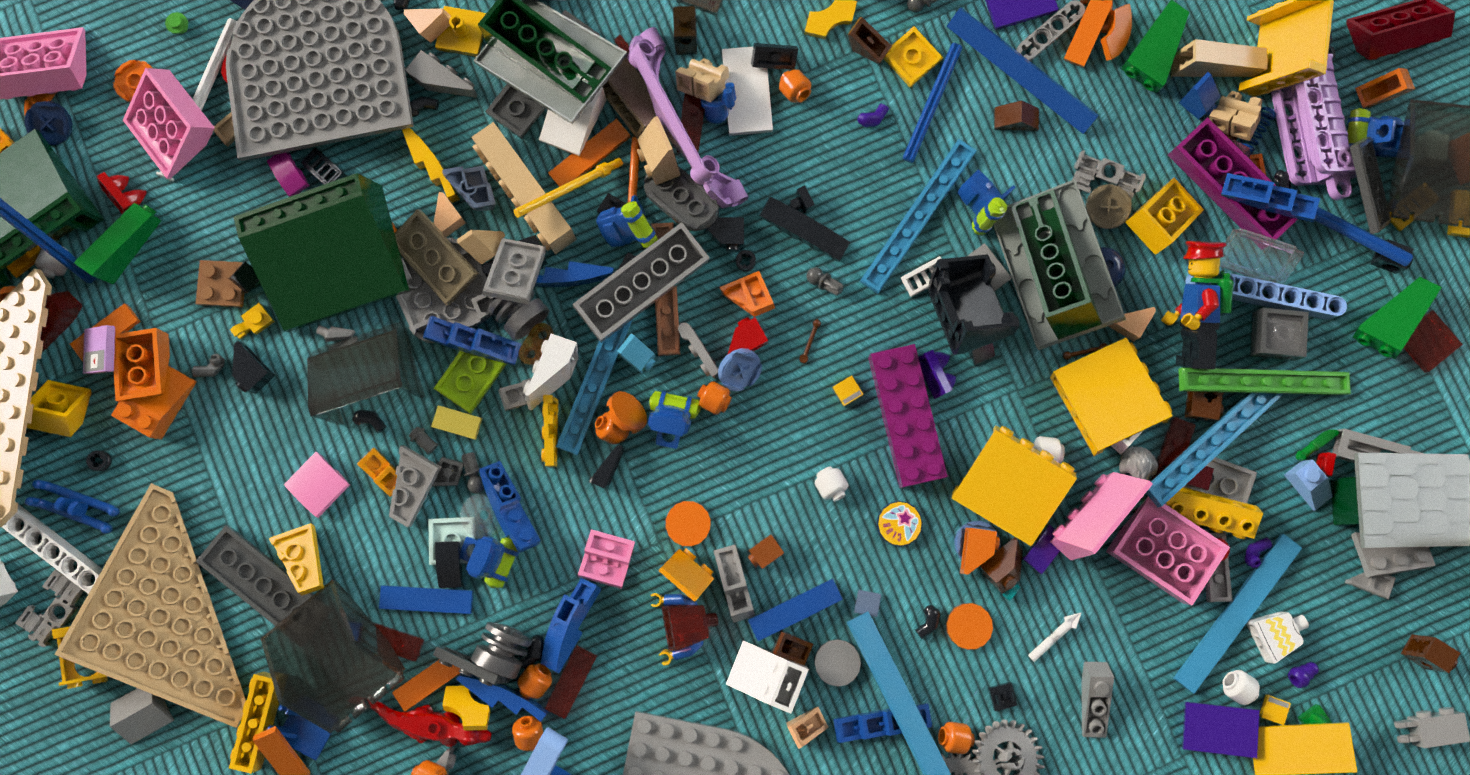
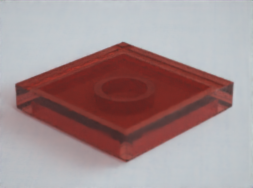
(1431, 342)

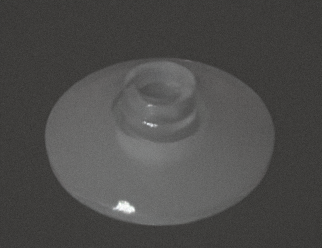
(471, 519)

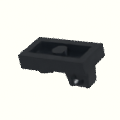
(774, 56)

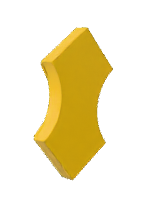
(823, 21)
(473, 714)

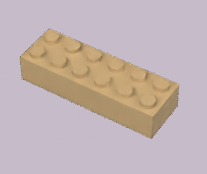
(523, 187)

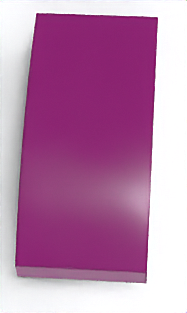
(287, 173)

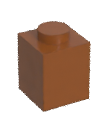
(765, 552)

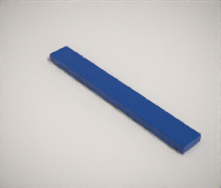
(1022, 70)

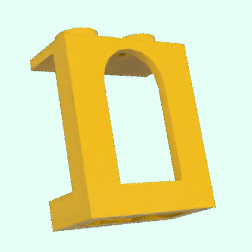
(68, 670)

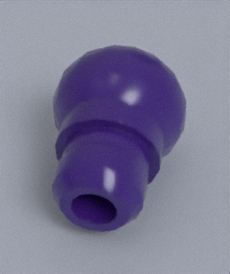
(1301, 675)

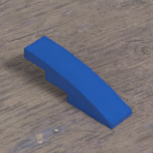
(1270, 198)
(575, 275)
(472, 341)
(795, 609)
(501, 693)
(873, 724)

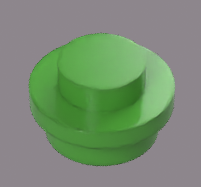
(176, 23)

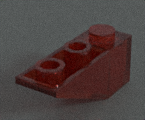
(61, 314)

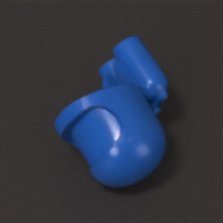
(718, 109)

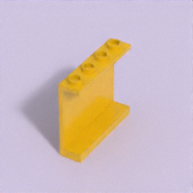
(1295, 44)
(1110, 395)
(1015, 485)

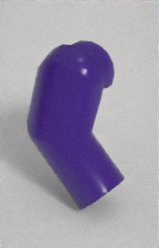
(873, 119)
(1253, 552)

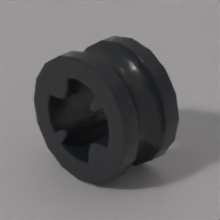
(739, 259)
(107, 460)

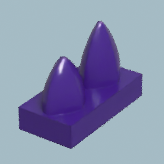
(932, 370)

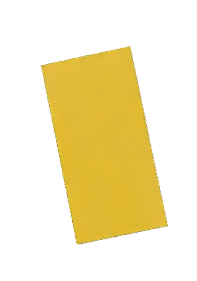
(1305, 749)

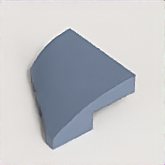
(472, 186)

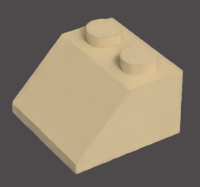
(657, 153)

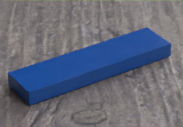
(426, 599)

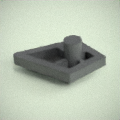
(449, 473)

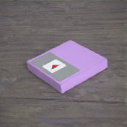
(99, 349)

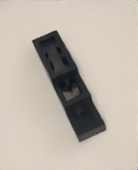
(804, 228)

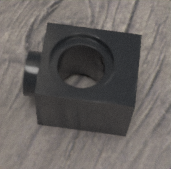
(1389, 265)

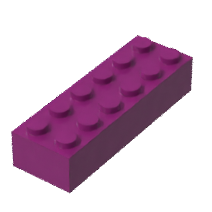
(1207, 158)
(907, 416)

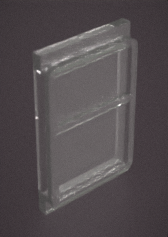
(1259, 256)

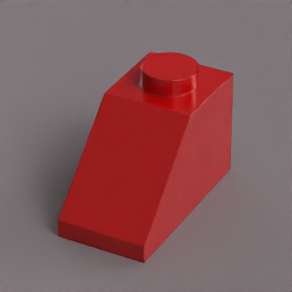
(748, 336)

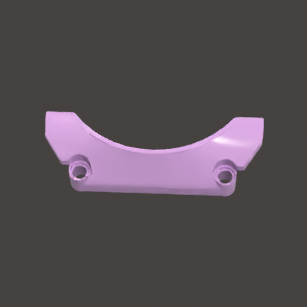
(646, 55)

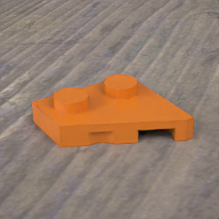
(749, 294)

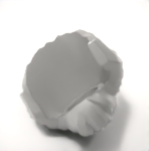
(1138, 463)

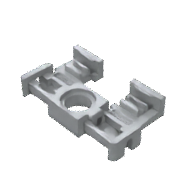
(1087, 165)
(39, 624)

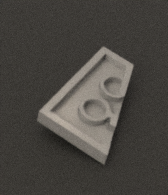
(412, 485)
(1392, 560)

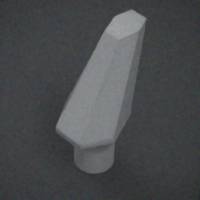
(334, 333)

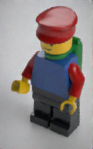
(1202, 305)

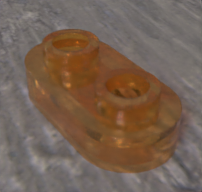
(534, 343)

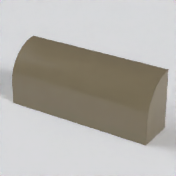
(630, 97)

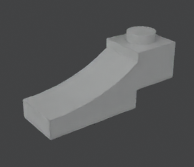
(734, 583)

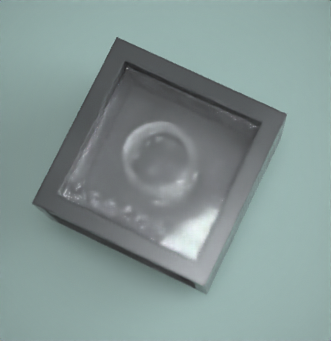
(1279, 334)

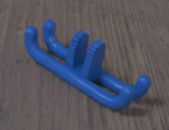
(73, 505)

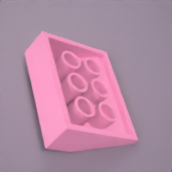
(42, 63)
(167, 121)
(1099, 514)
(1168, 550)

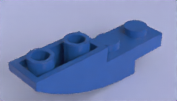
(506, 506)
(564, 626)

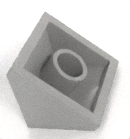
(138, 715)

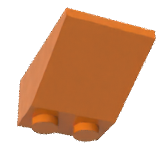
(140, 363)
(156, 413)

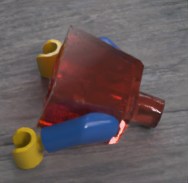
(684, 625)

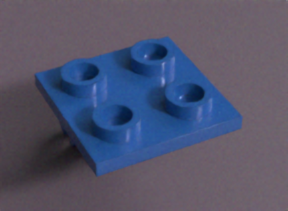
(303, 734)

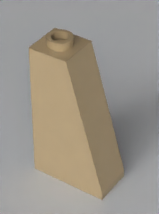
(1219, 60)

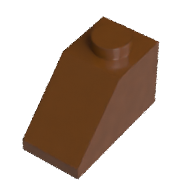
(1004, 566)

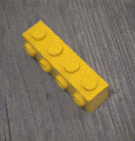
(1217, 512)
(258, 714)

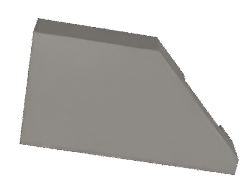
(1378, 586)

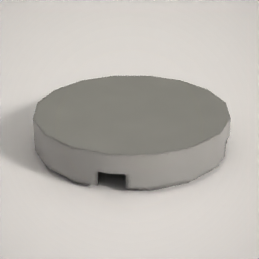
(837, 662)

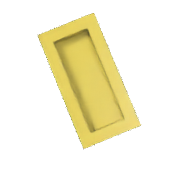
(456, 422)

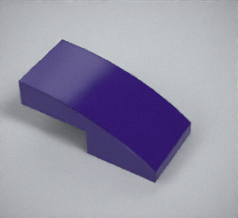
(1042, 551)

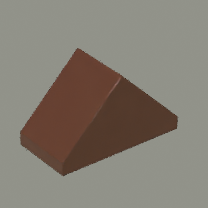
(868, 41)
(1016, 116)
(792, 648)

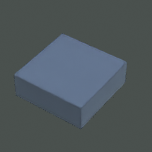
(868, 602)

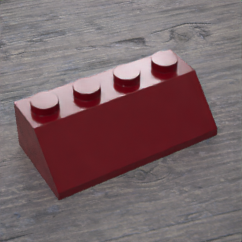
(1400, 28)

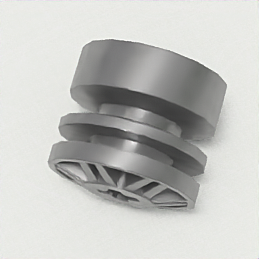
(520, 316)
(502, 647)

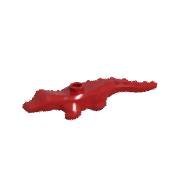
(426, 724)

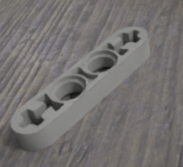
(1051, 33)

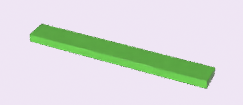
(1264, 381)

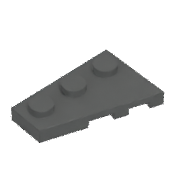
(451, 657)

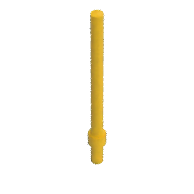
(601, 171)

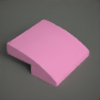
(317, 484)
(606, 559)

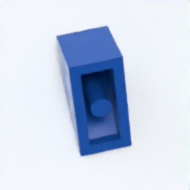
(1201, 97)

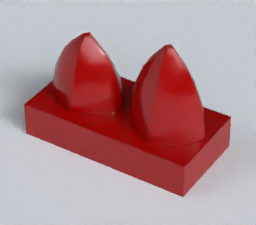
(112, 188)

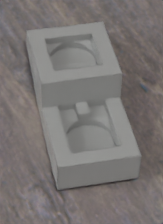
(513, 395)

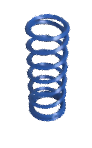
(1266, 115)

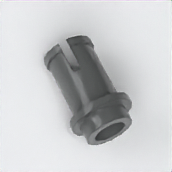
(423, 440)

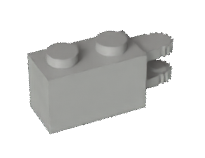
(1435, 728)

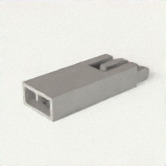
(1352, 442)

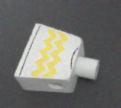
(1277, 634)

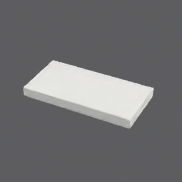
(752, 106)

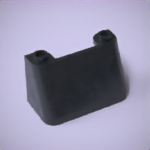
(968, 303)

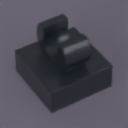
(802, 200)
(609, 202)
(1002, 696)

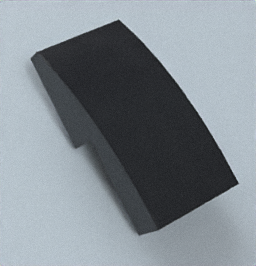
(448, 564)

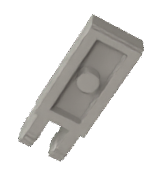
(698, 349)

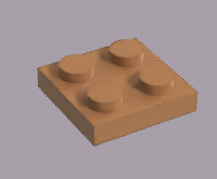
(215, 287)

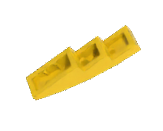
(426, 159)

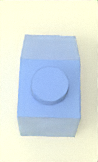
(1310, 483)

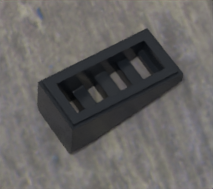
(305, 162)
(606, 471)

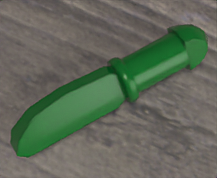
(1317, 443)

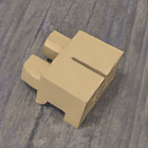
(702, 79)
(1237, 116)

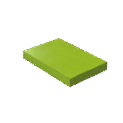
(468, 380)

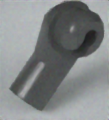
(212, 369)

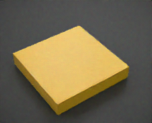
(912, 57)

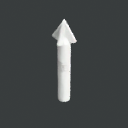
(1070, 622)

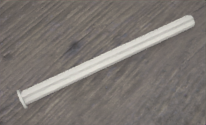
(212, 69)

